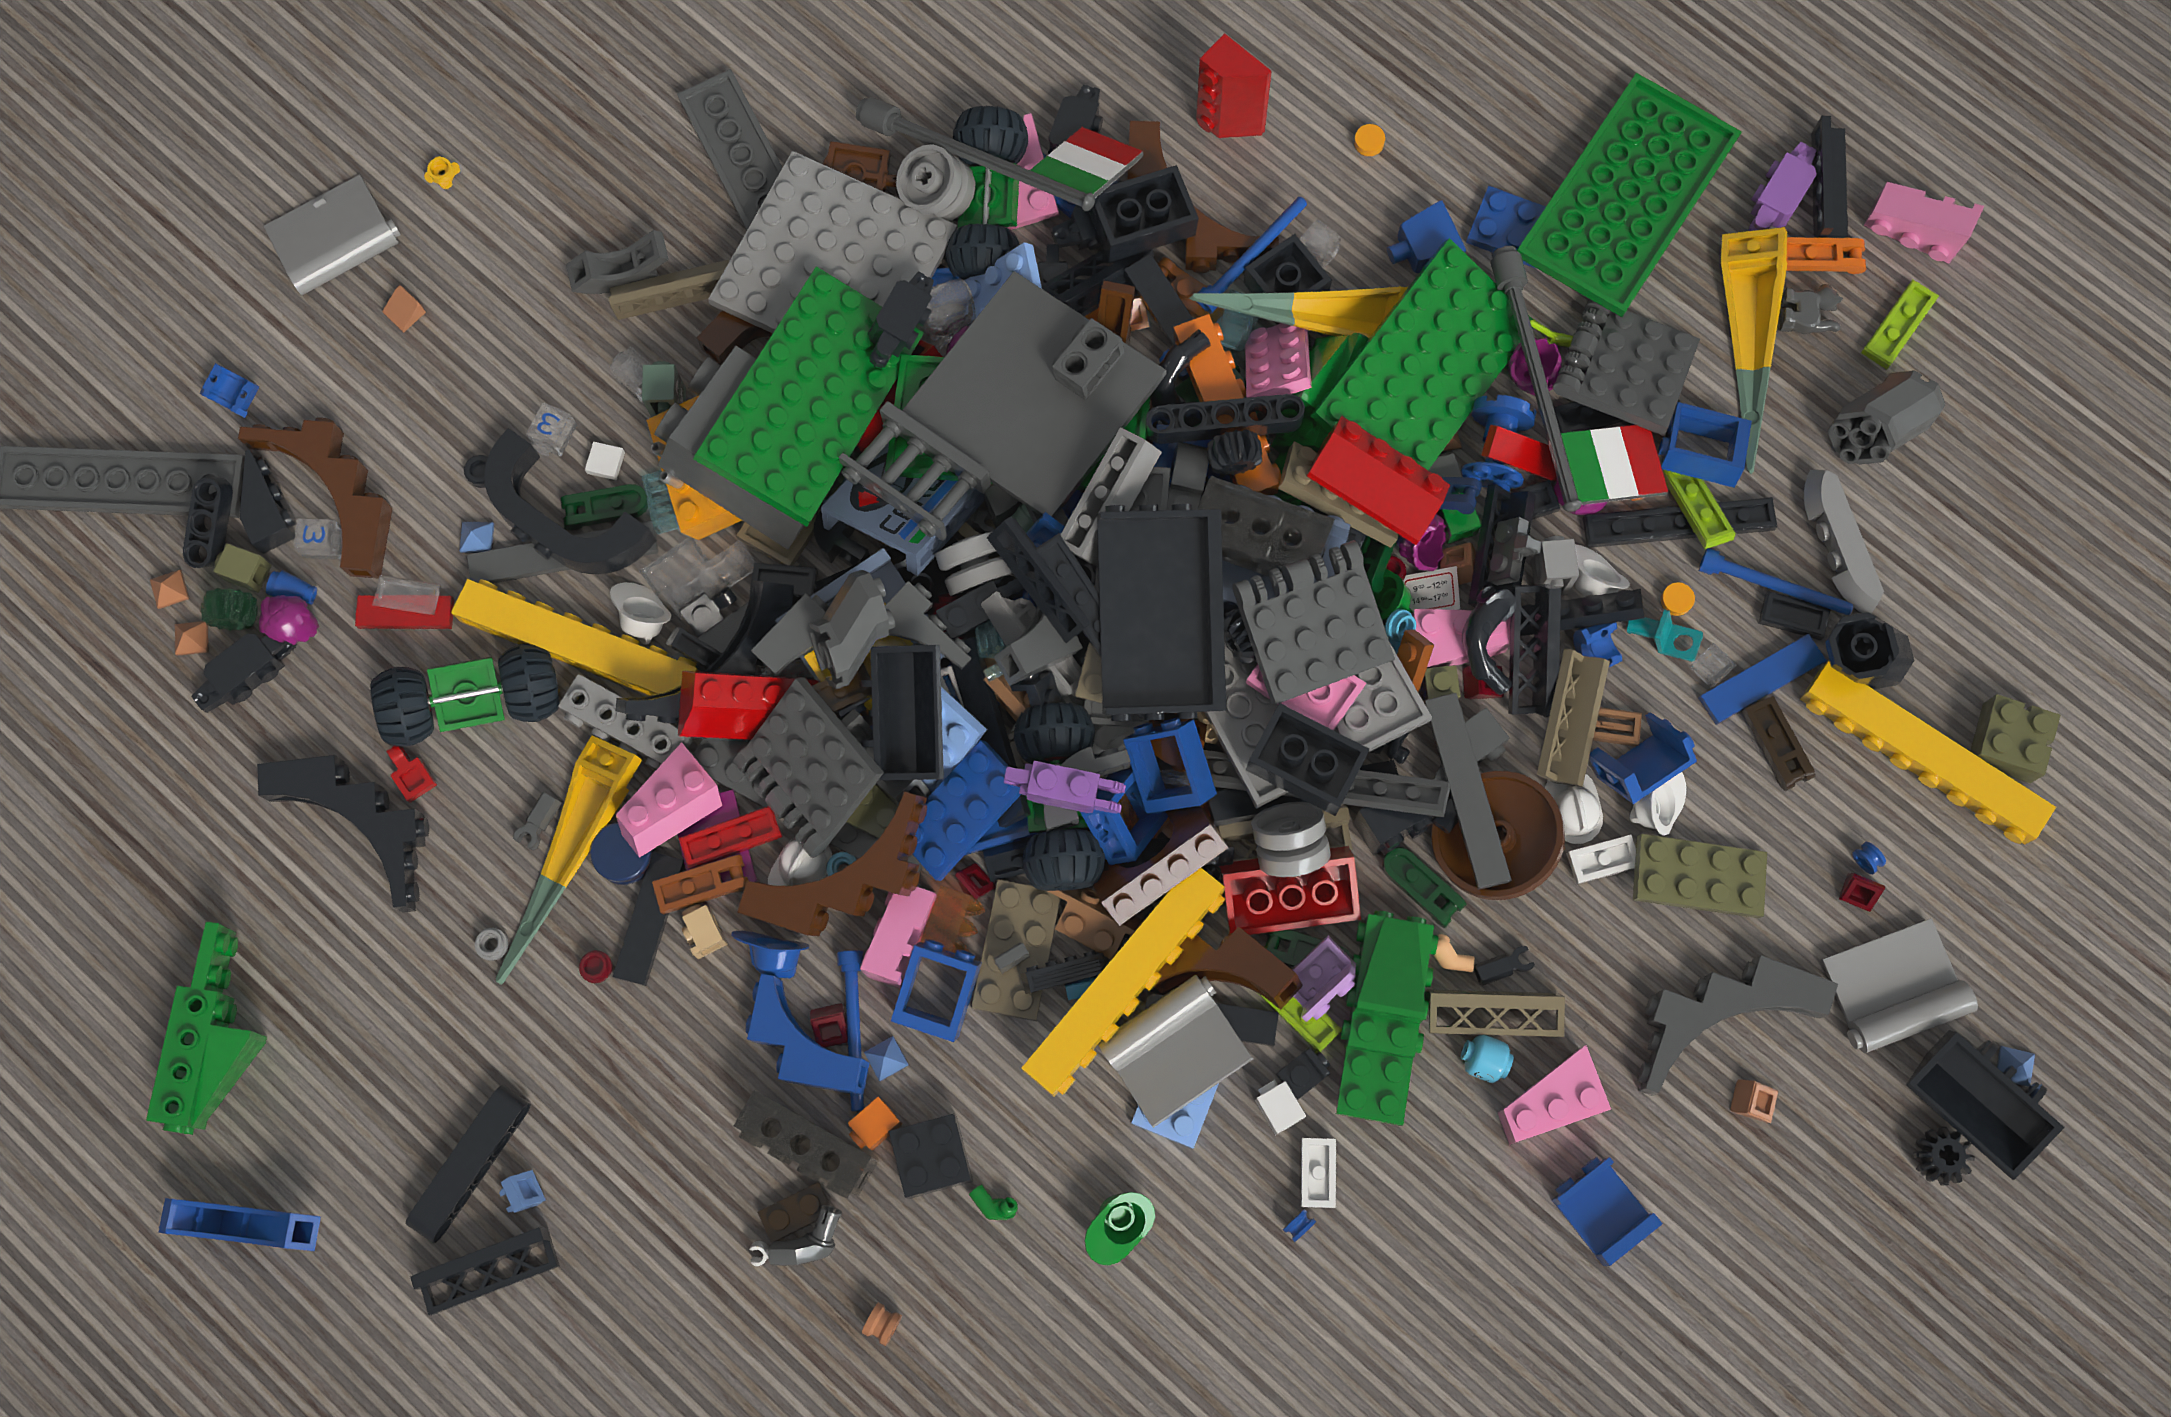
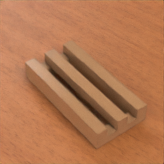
(1615, 738)

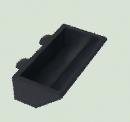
(906, 712)
(1985, 1102)

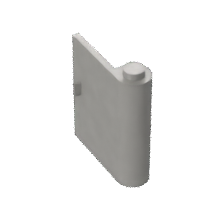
(331, 235)
(1897, 986)
(1175, 1050)

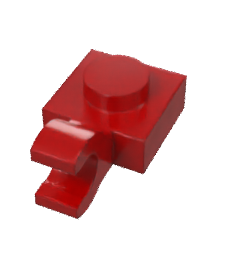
(412, 776)

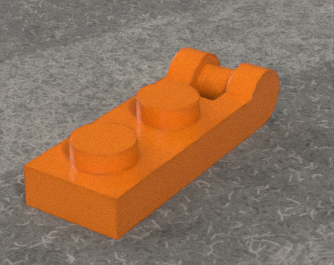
(1825, 254)

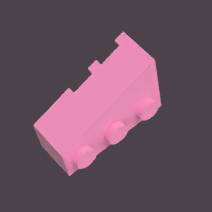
(1922, 222)
(1445, 632)
(668, 802)
(896, 936)
(1558, 1099)

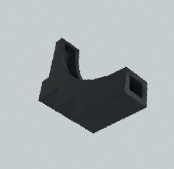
(765, 605)
(391, 833)

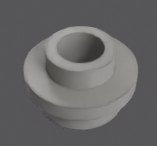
(484, 937)

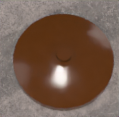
(1529, 834)

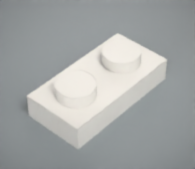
(1602, 859)
(1318, 1173)

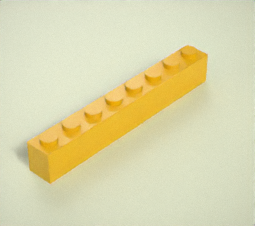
(569, 639)
(1928, 754)
(1122, 980)

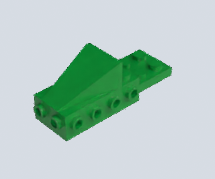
(1327, 363)
(1385, 1016)
(199, 1051)

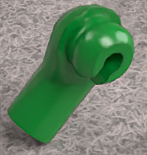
(994, 1207)

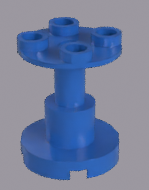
(1507, 413)

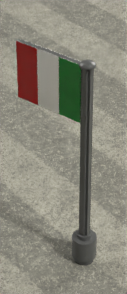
(1073, 171)
(1588, 463)

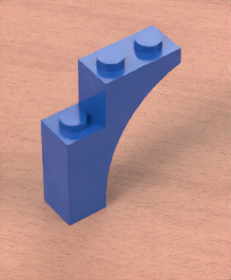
(803, 1059)
(239, 1224)

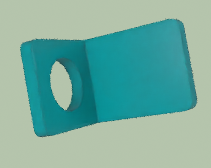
(1664, 635)

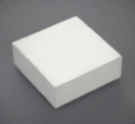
(604, 461)

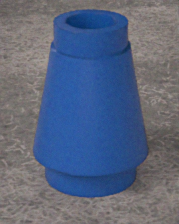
(289, 585)

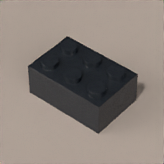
(1144, 214)
(1307, 759)

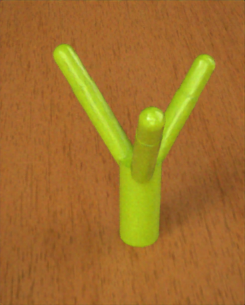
(1554, 337)

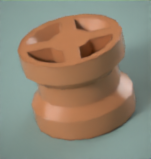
(881, 1324)

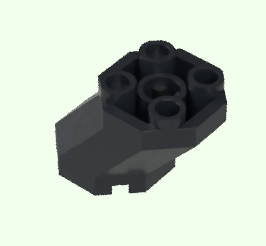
(1869, 651)

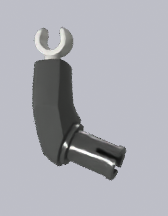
(804, 1249)

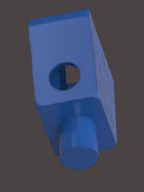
(1423, 236)

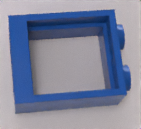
(1710, 425)
(1148, 774)
(1119, 843)
(925, 1021)

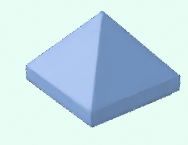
(476, 537)
(886, 1058)
(2020, 1060)

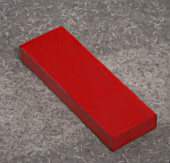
(1519, 452)
(387, 618)
(730, 837)

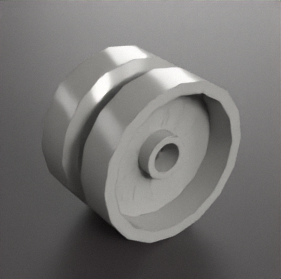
(935, 182)
(976, 568)
(1291, 839)

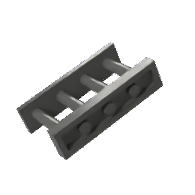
(919, 441)

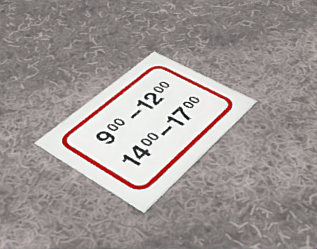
(1434, 589)

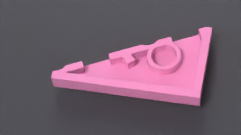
(1033, 203)

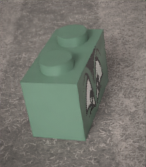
(661, 387)

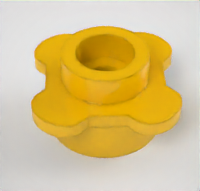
(438, 165)

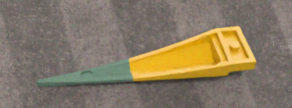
(1754, 284)
(1323, 312)
(590, 803)

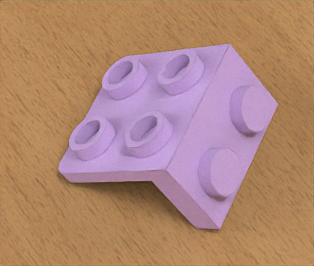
(1323, 975)

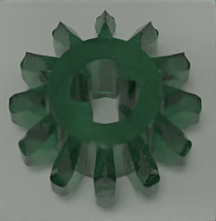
(229, 609)

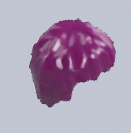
(1429, 548)

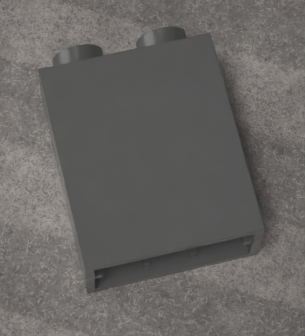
(687, 430)

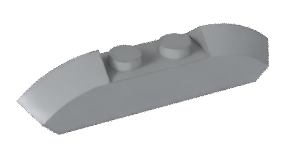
(1846, 549)

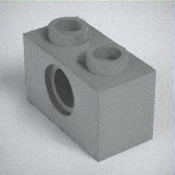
(1556, 563)

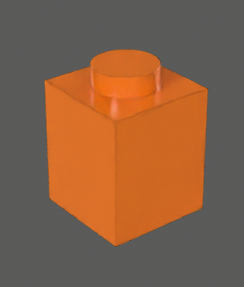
(873, 1124)

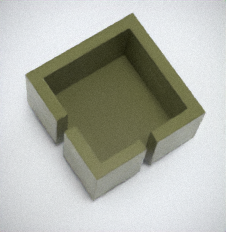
(2015, 737)

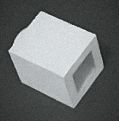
(1279, 1106)

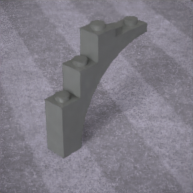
(792, 633)
(1040, 643)
(1767, 987)

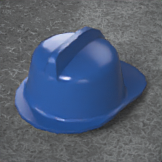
(772, 954)

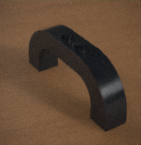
(601, 554)

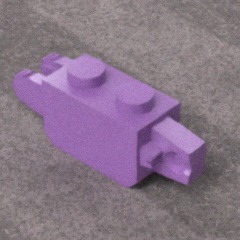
(1785, 189)
(1064, 787)

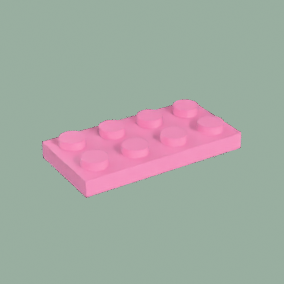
(1277, 361)

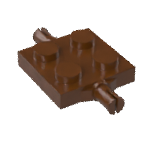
(861, 163)

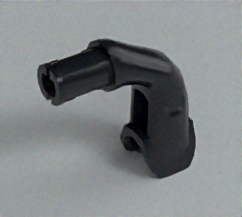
(1174, 362)
(1488, 613)

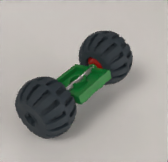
(980, 229)
(464, 694)
(1067, 856)

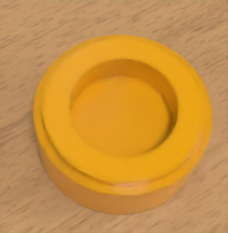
(1369, 140)
(1677, 598)

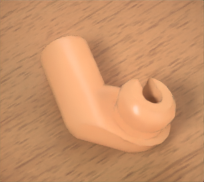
(1449, 959)

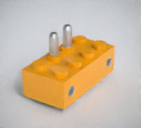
(694, 511)

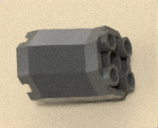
(1886, 418)
(851, 627)

